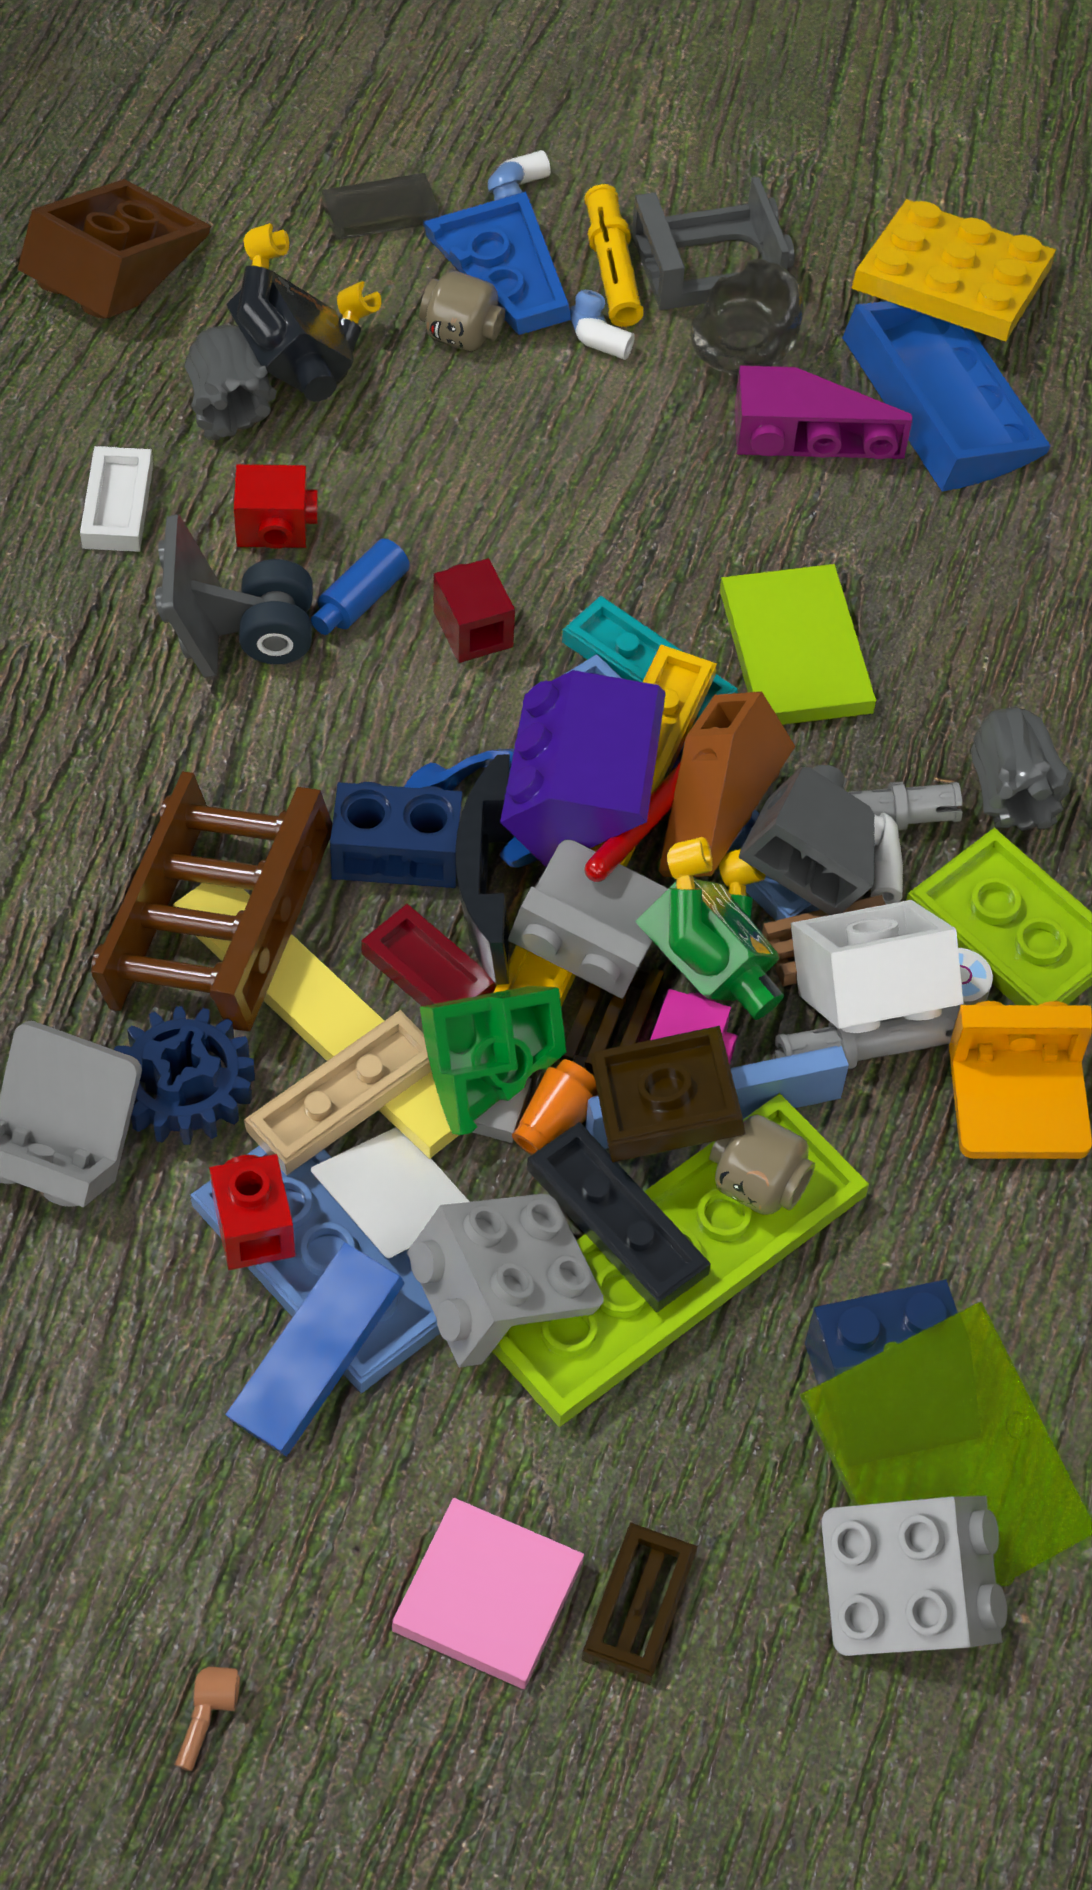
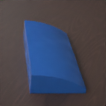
(961, 406)

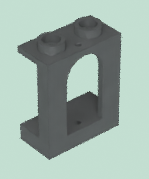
(660, 236)

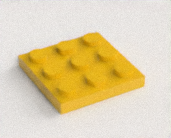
(954, 269)

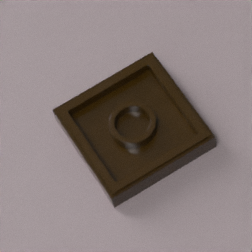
(666, 1094)

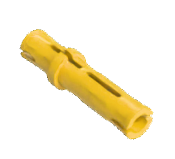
(610, 239)

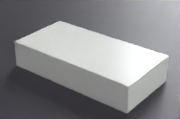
(116, 499)

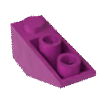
(806, 415)

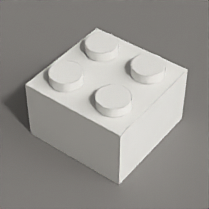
(877, 965)

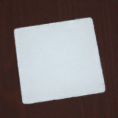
(388, 1189)

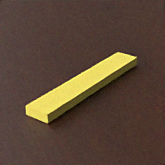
(328, 1017)

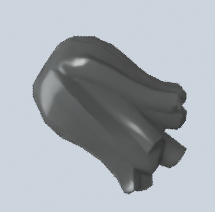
(227, 382)
(1019, 770)

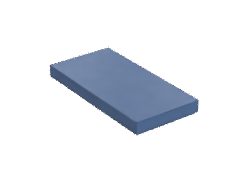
(319, 1233)

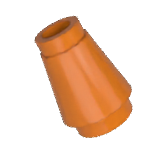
(555, 1106)

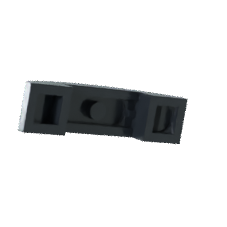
(484, 913)

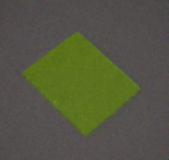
(950, 1422)

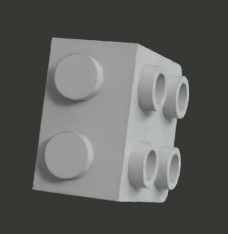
(585, 922)
(64, 1113)
(500, 1268)
(913, 1575)

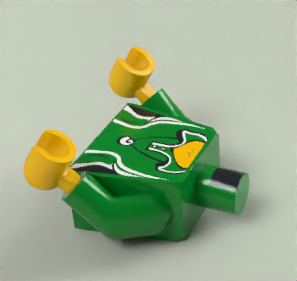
(711, 929)

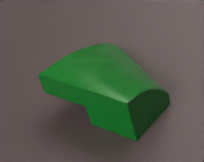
(489, 1047)

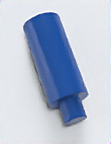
(360, 586)

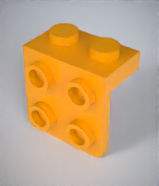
(1021, 1080)

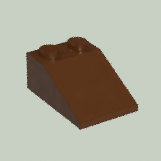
(108, 246)

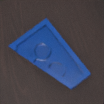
(507, 249)

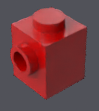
(273, 506)
(252, 1211)

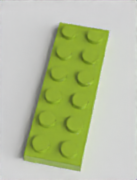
(582, 1357)

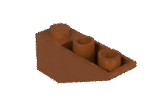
(725, 772)

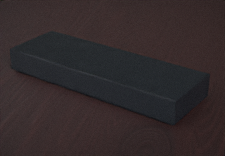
(618, 1217)

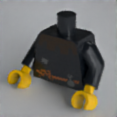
(291, 329)

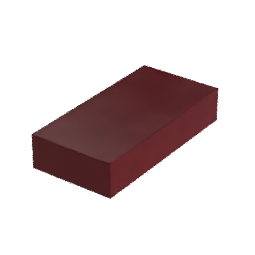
(424, 960)

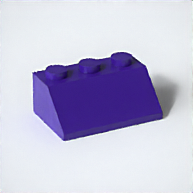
(582, 761)

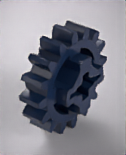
(199, 1092)

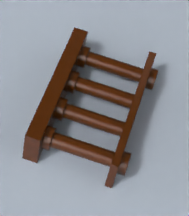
(255, 934)

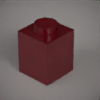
(473, 610)

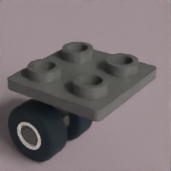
(265, 612)

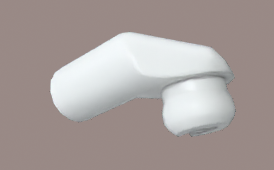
(887, 860)

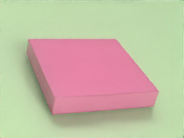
(488, 1593)

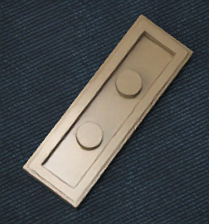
(341, 1092)

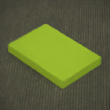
(798, 643)
(1014, 919)

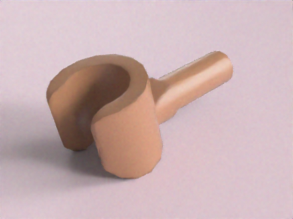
(216, 1690)

